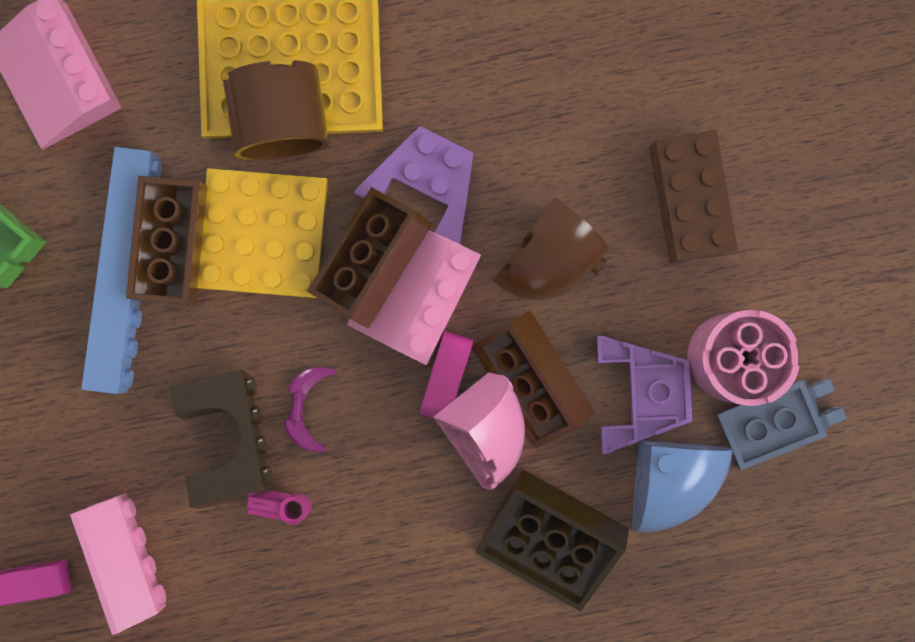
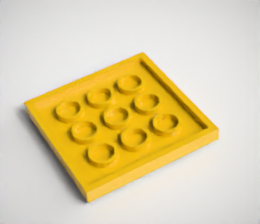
(262, 232)

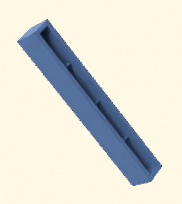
(113, 316)

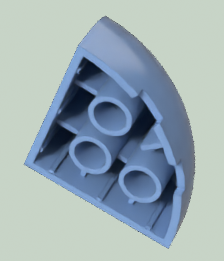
(675, 482)

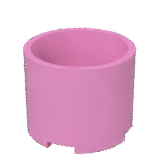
(718, 358)

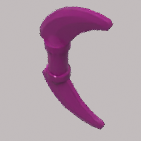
(294, 425)

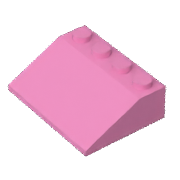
(53, 72)
(423, 298)

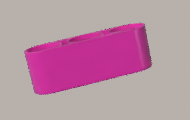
(446, 373)
(34, 582)

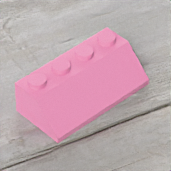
(119, 562)

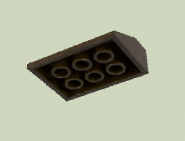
(553, 540)

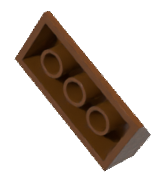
(166, 241)
(540, 379)

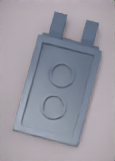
(778, 426)

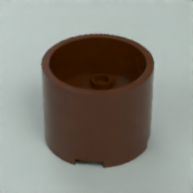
(275, 110)

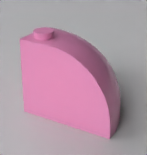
(486, 428)

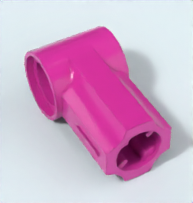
(276, 506)

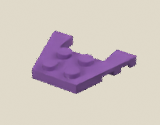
(433, 169)
(657, 392)

